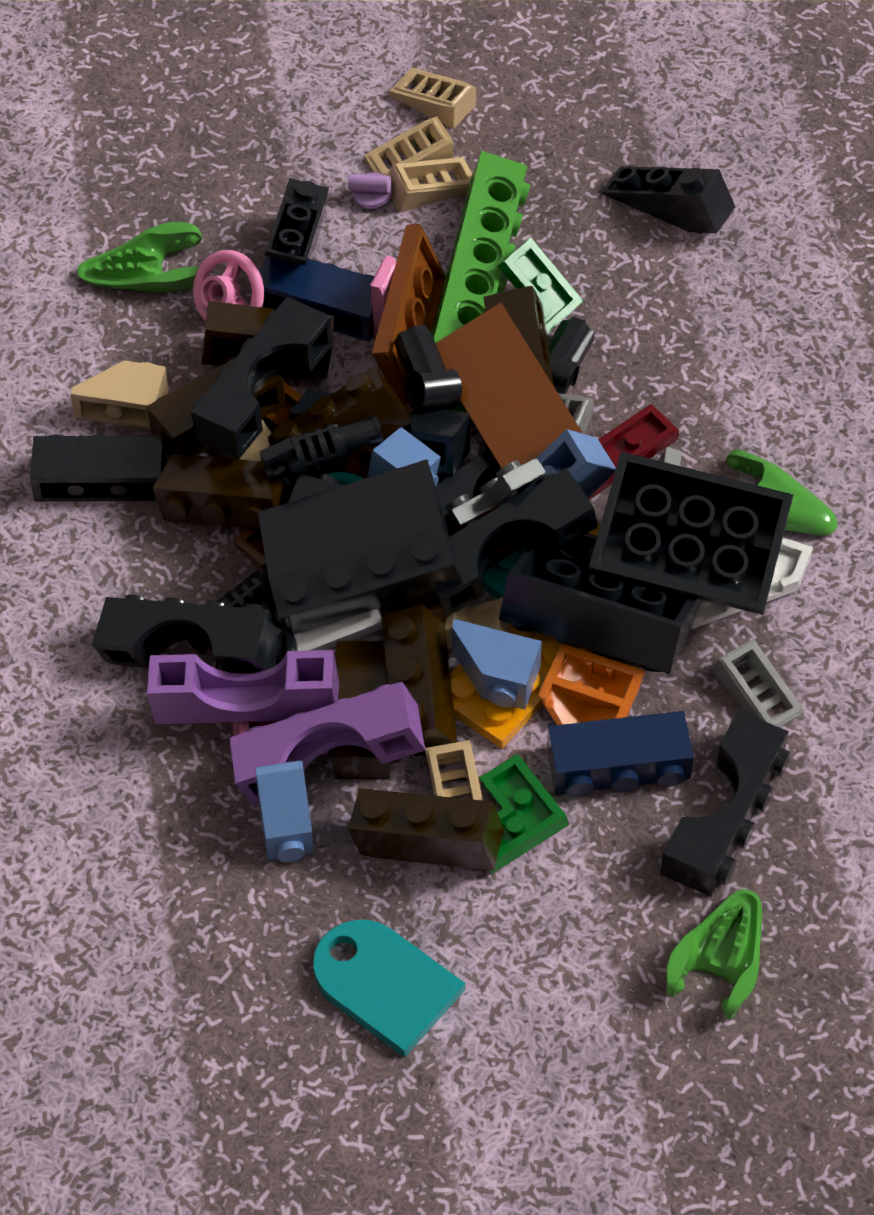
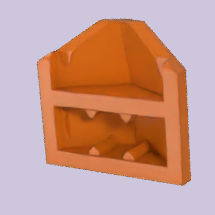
(588, 687)

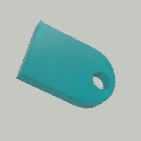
(386, 984)

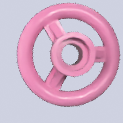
(212, 287)

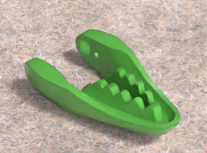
(139, 261)
(807, 511)
(725, 946)

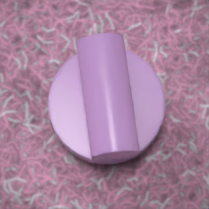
(370, 189)

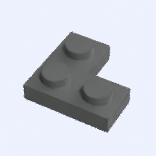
(510, 481)

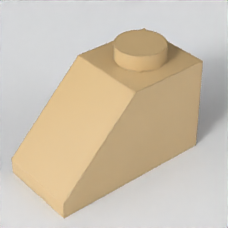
(120, 394)

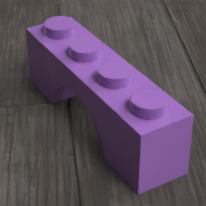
(190, 691)
(379, 721)

